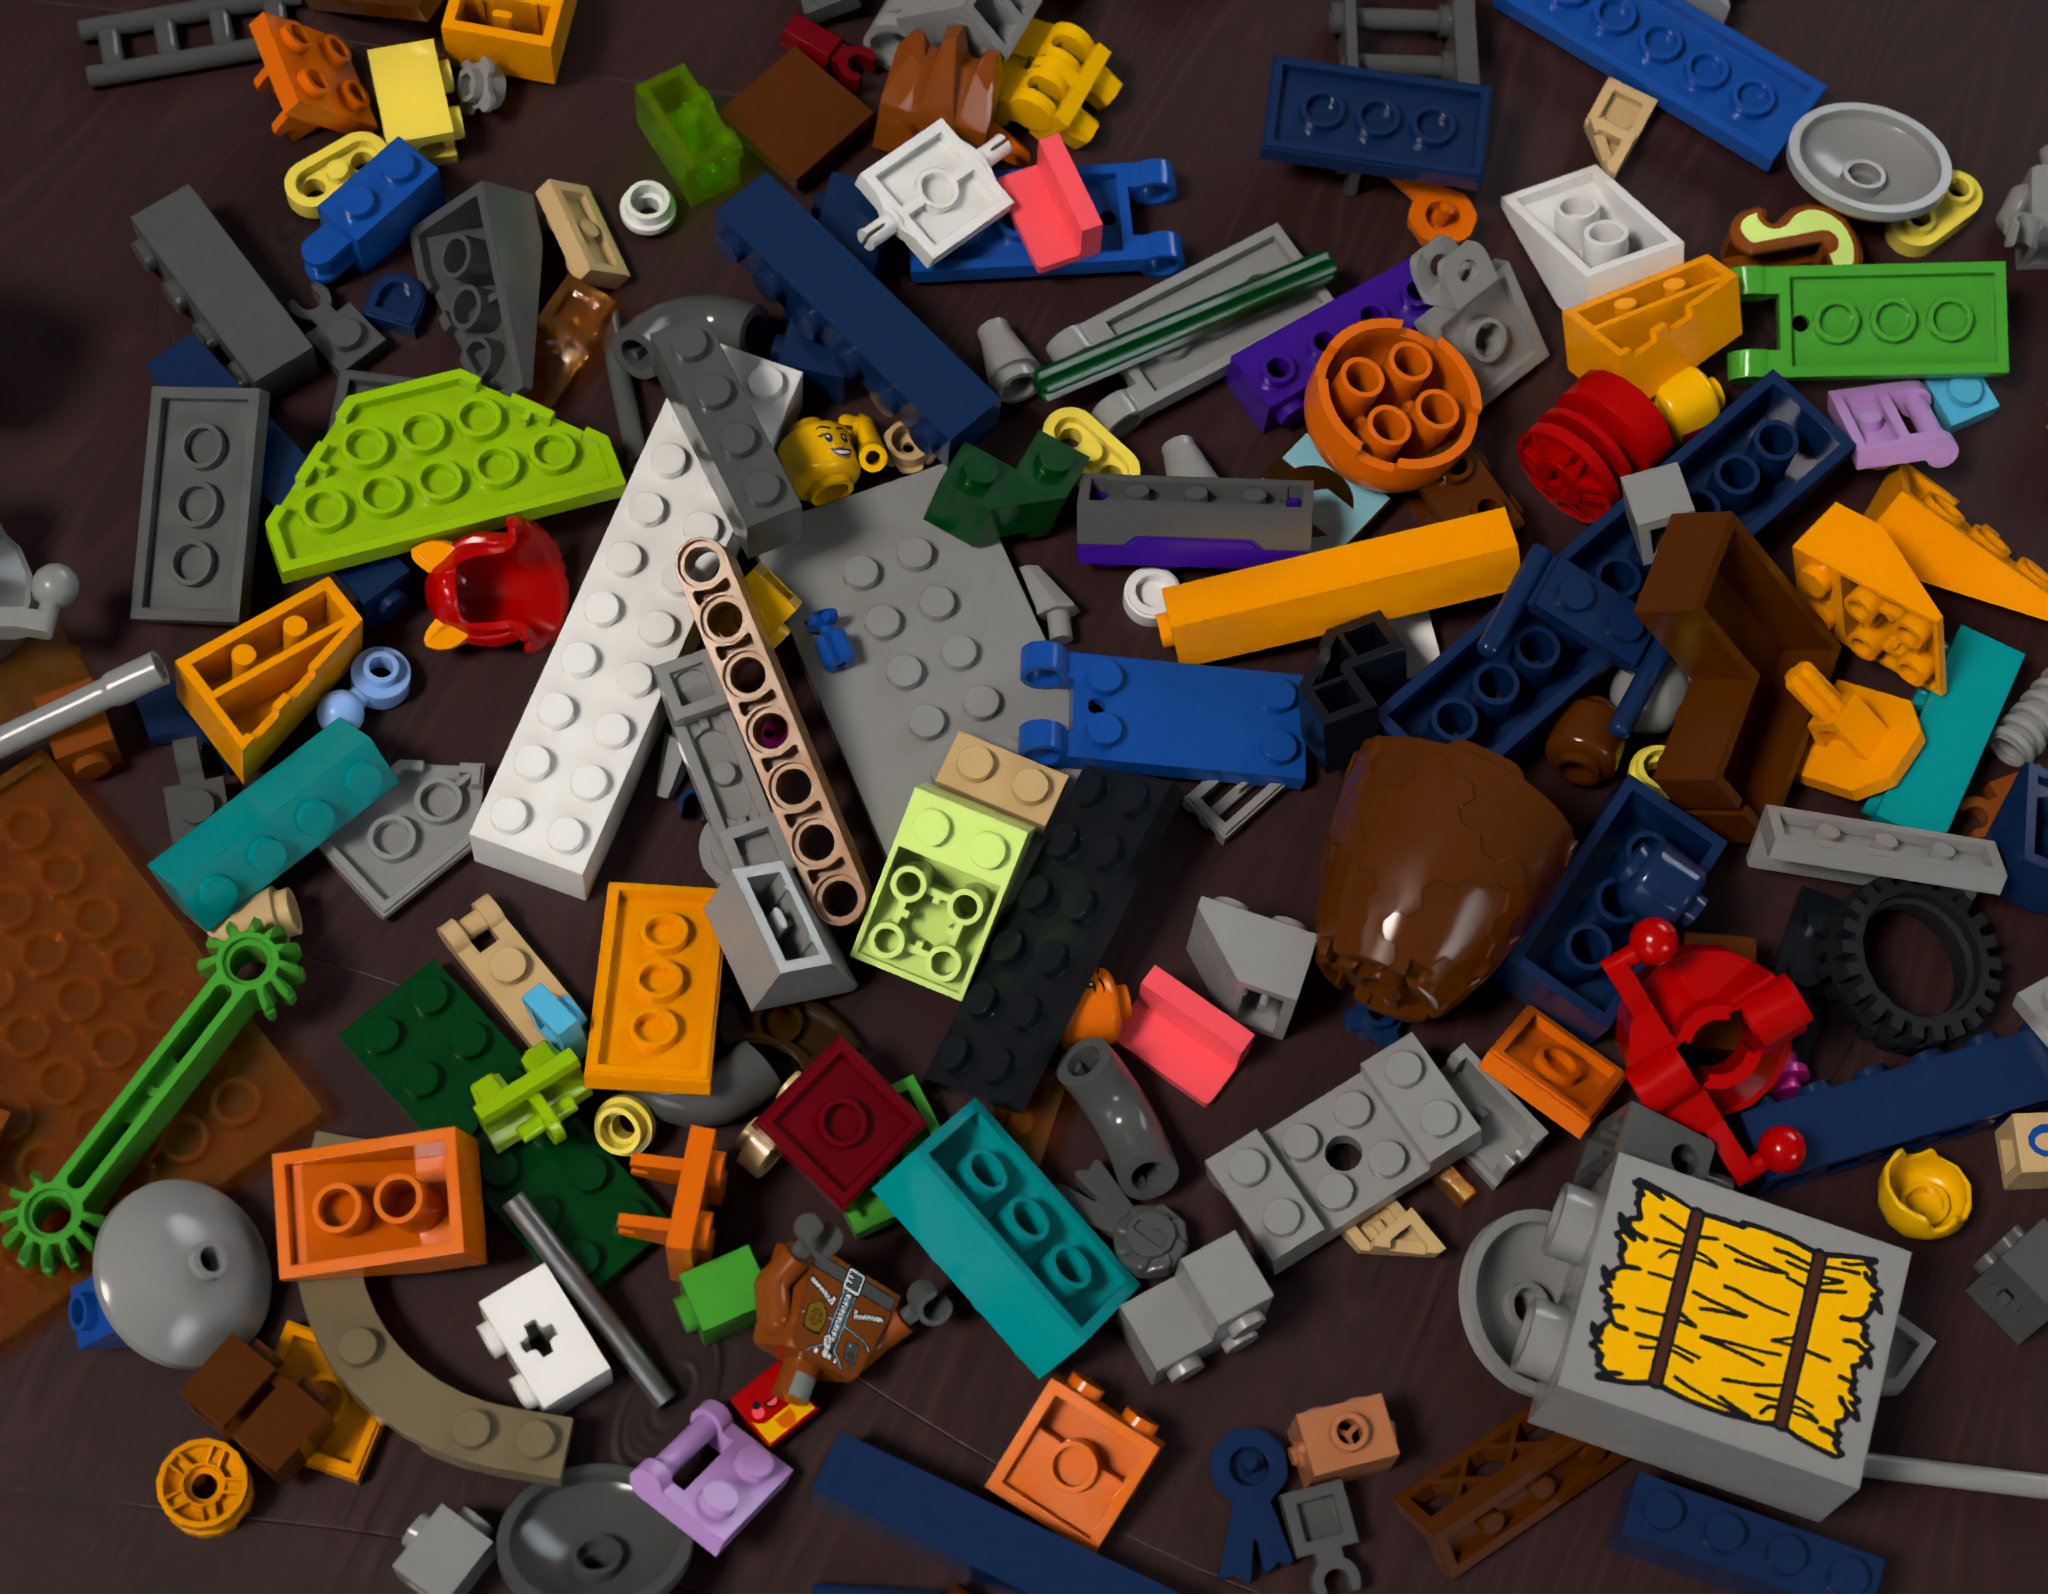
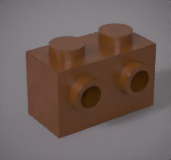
(1463, 492)

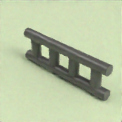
(163, 21)

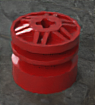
(1590, 441)

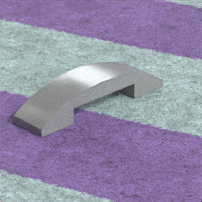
(719, 763)

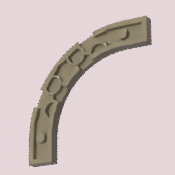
(415, 1403)

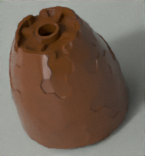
(1432, 872)

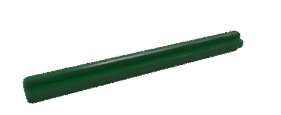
(1184, 325)

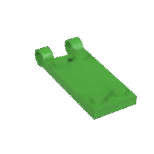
(1879, 321)

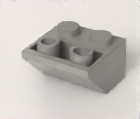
(776, 938)
(1250, 962)

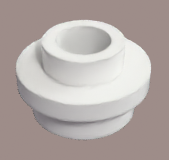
(648, 195)

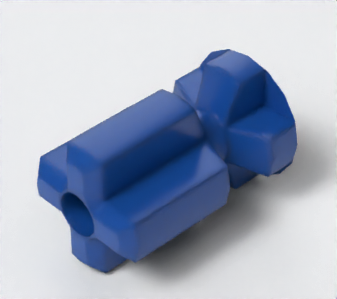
(832, 643)

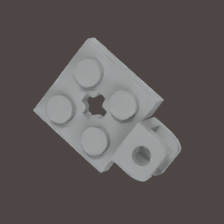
(1473, 298)

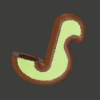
(1798, 238)

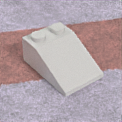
(1589, 235)

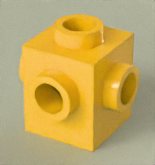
(772, 600)

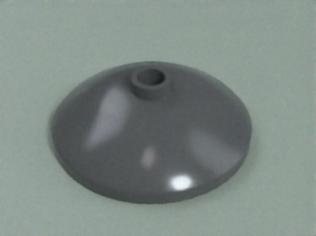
(590, 1538)

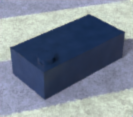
(1584, 922)

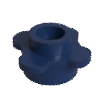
(1370, 1029)

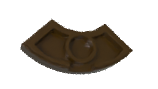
(790, 1031)

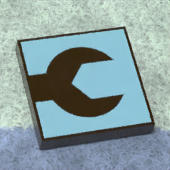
(1340, 508)

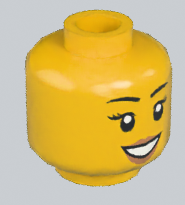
(819, 460)

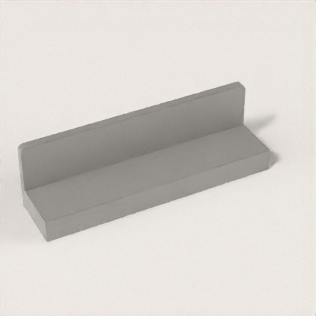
(1864, 850)

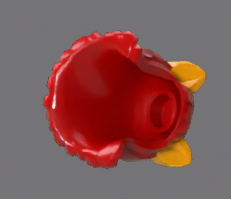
(495, 588)

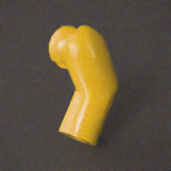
(867, 441)

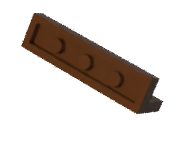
(1503, 1505)

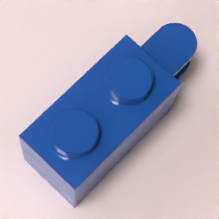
(372, 213)

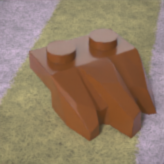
(939, 84)

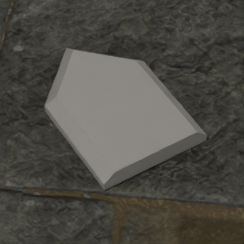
(408, 833)

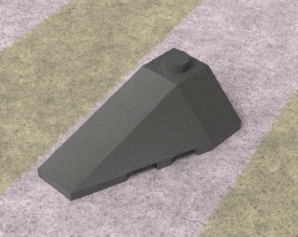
(485, 273)

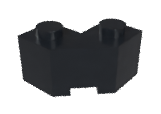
(1352, 677)

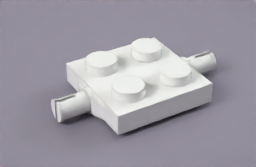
(934, 192)

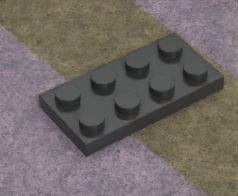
(200, 505)

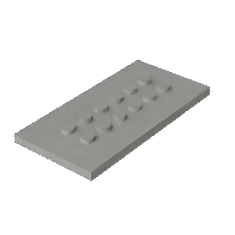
(931, 642)

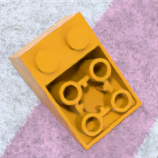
(518, 35)
(1871, 596)

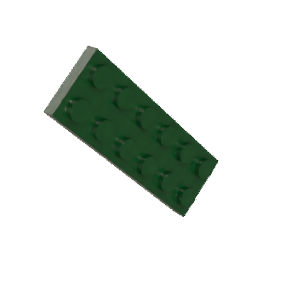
(425, 1054)

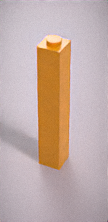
(1339, 584)

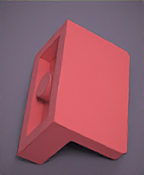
(1053, 209)
(1184, 1037)

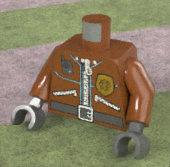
(828, 1315)

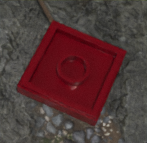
(839, 1124)

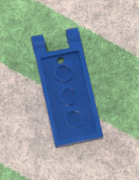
(1001, 253)
(1166, 718)

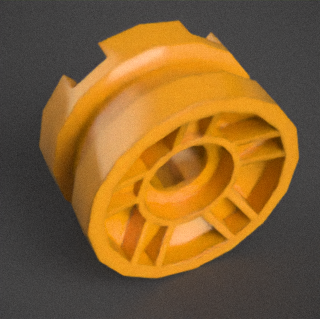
(188, 1469)

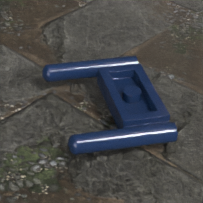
(1588, 614)

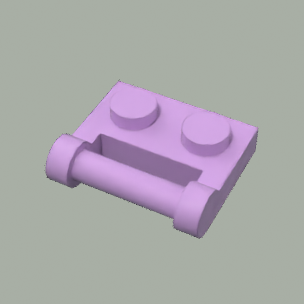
(1881, 438)
(725, 1493)

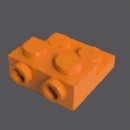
(1076, 1460)

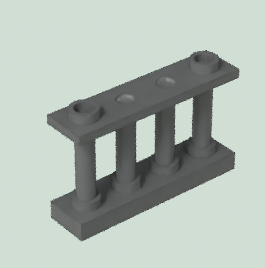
(1451, 21)

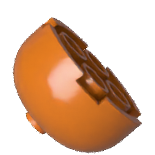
(1390, 405)

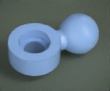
(366, 688)

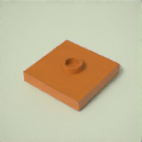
(1553, 1070)

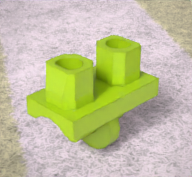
(533, 1101)

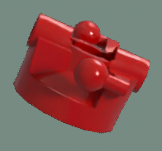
(1668, 1005)

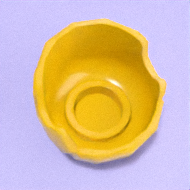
(1924, 1195)

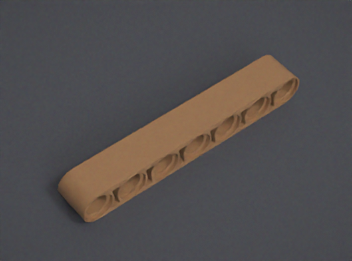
(754, 710)

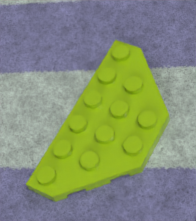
(432, 465)

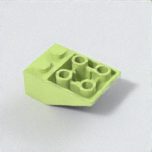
(942, 890)

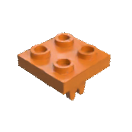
(310, 78)
(700, 1184)

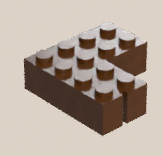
(1735, 634)

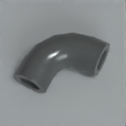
(733, 320)
(738, 1086)
(1120, 1117)

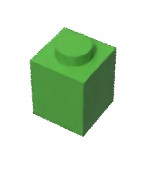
(719, 1296)

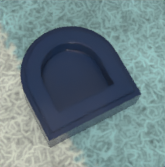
(396, 304)

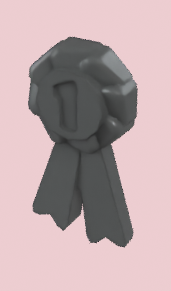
(1144, 1237)

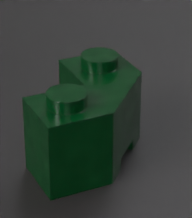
(990, 499)

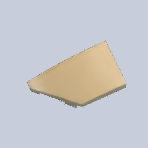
(1617, 123)
(1394, 1233)

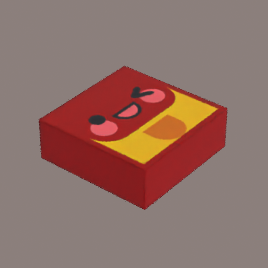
(767, 1415)

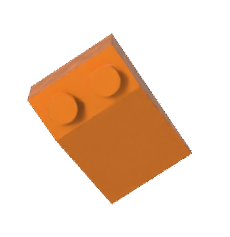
(380, 1207)

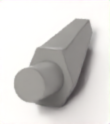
(1050, 603)
(671, 768)

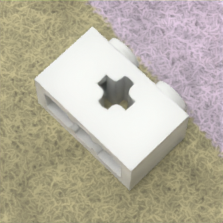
(539, 1307)

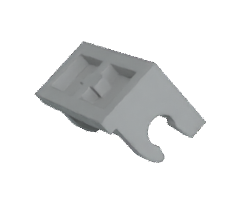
(1508, 1128)

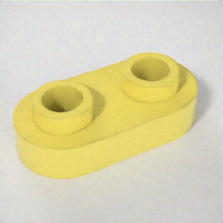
(328, 170)
(1940, 222)
(1094, 440)

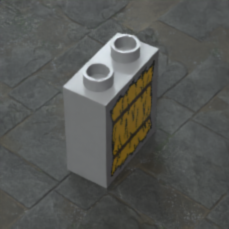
(1713, 1335)

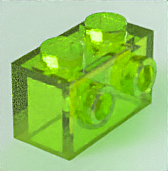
(688, 134)

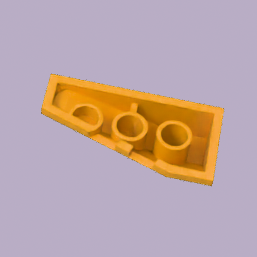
(1949, 550)

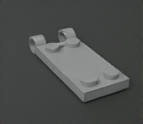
(1203, 360)

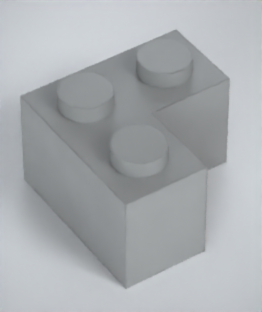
(1205, 1307)

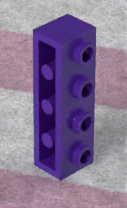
(1274, 371)

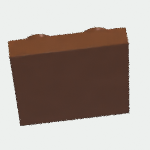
(796, 117)

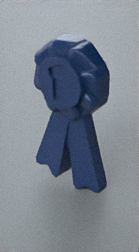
(1249, 1472)

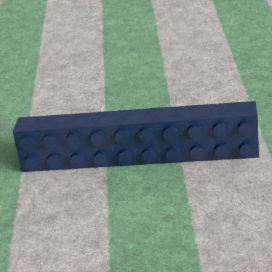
(1754, 459)

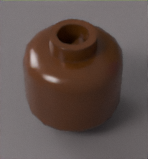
(1581, 744)

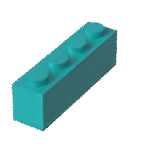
(1955, 733)
(273, 824)

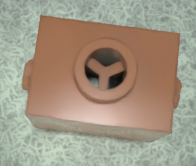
(1367, 1435)

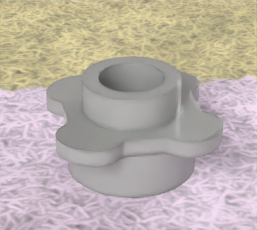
(480, 86)

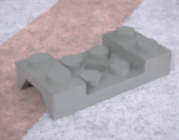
(1396, 1116)

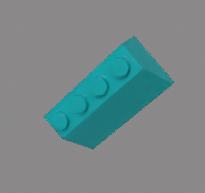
(1007, 1238)

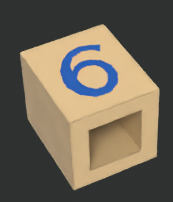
(2023, 1151)

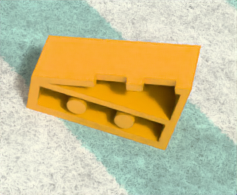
(1656, 324)
(269, 673)

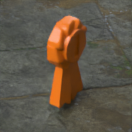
(1437, 211)

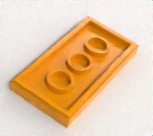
(655, 992)

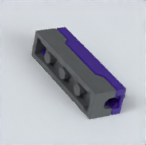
(1192, 521)

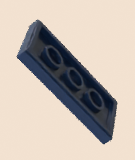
(1376, 122)

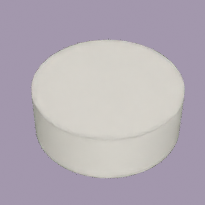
(1144, 595)

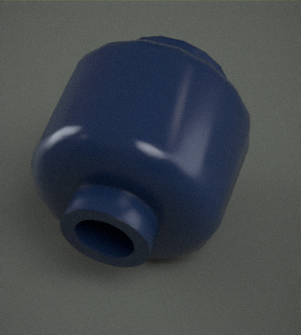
(1661, 884)

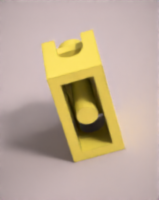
(413, 99)

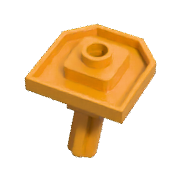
(1857, 736)

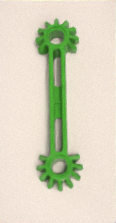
(152, 1096)

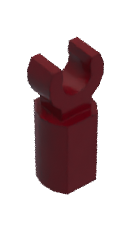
(828, 51)

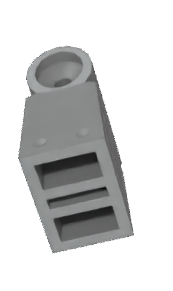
(988, 24)

